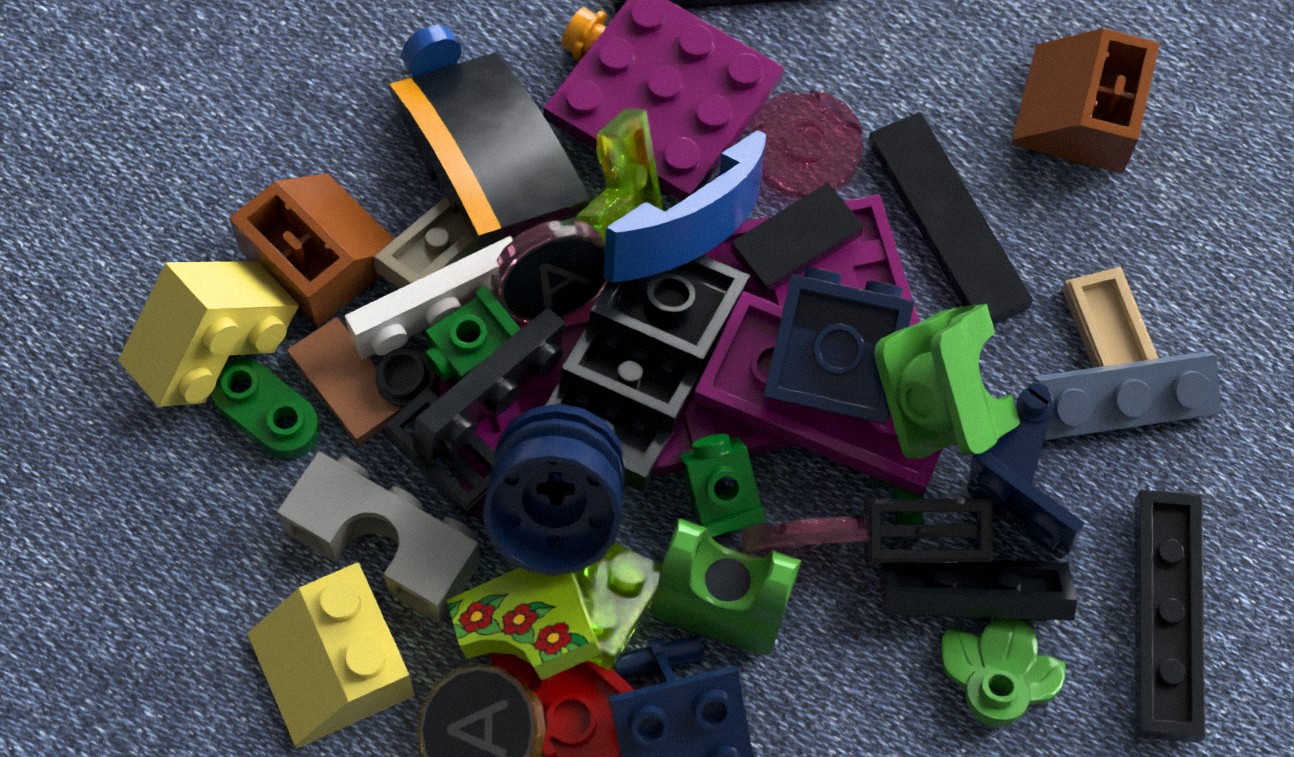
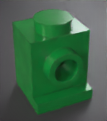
(451, 356)
(726, 509)

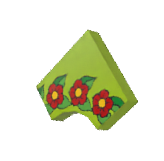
(526, 616)

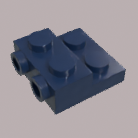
(829, 344)

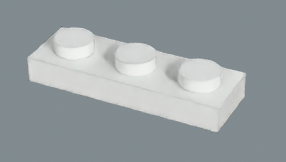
(420, 305)

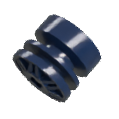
(548, 518)

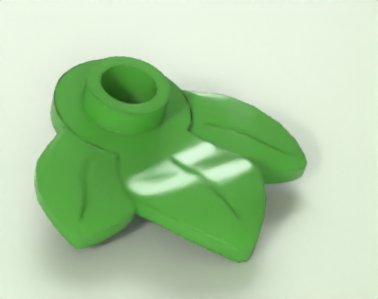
(1003, 661)

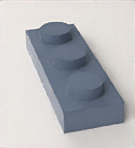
(1132, 394)

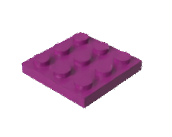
(685, 74)

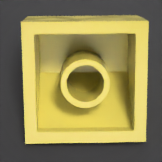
(330, 656)

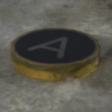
(481, 714)

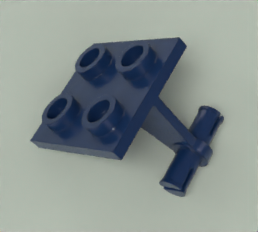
(1008, 472)
(679, 716)

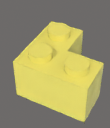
(200, 319)

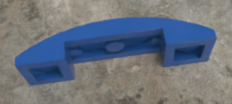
(660, 240)

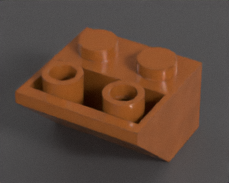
(1087, 98)
(311, 242)

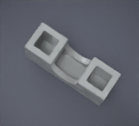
(339, 504)

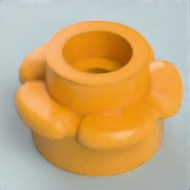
(583, 32)

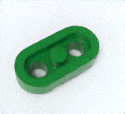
(262, 406)

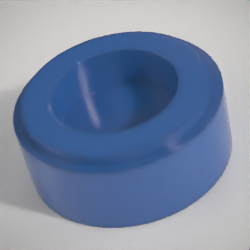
(430, 50)

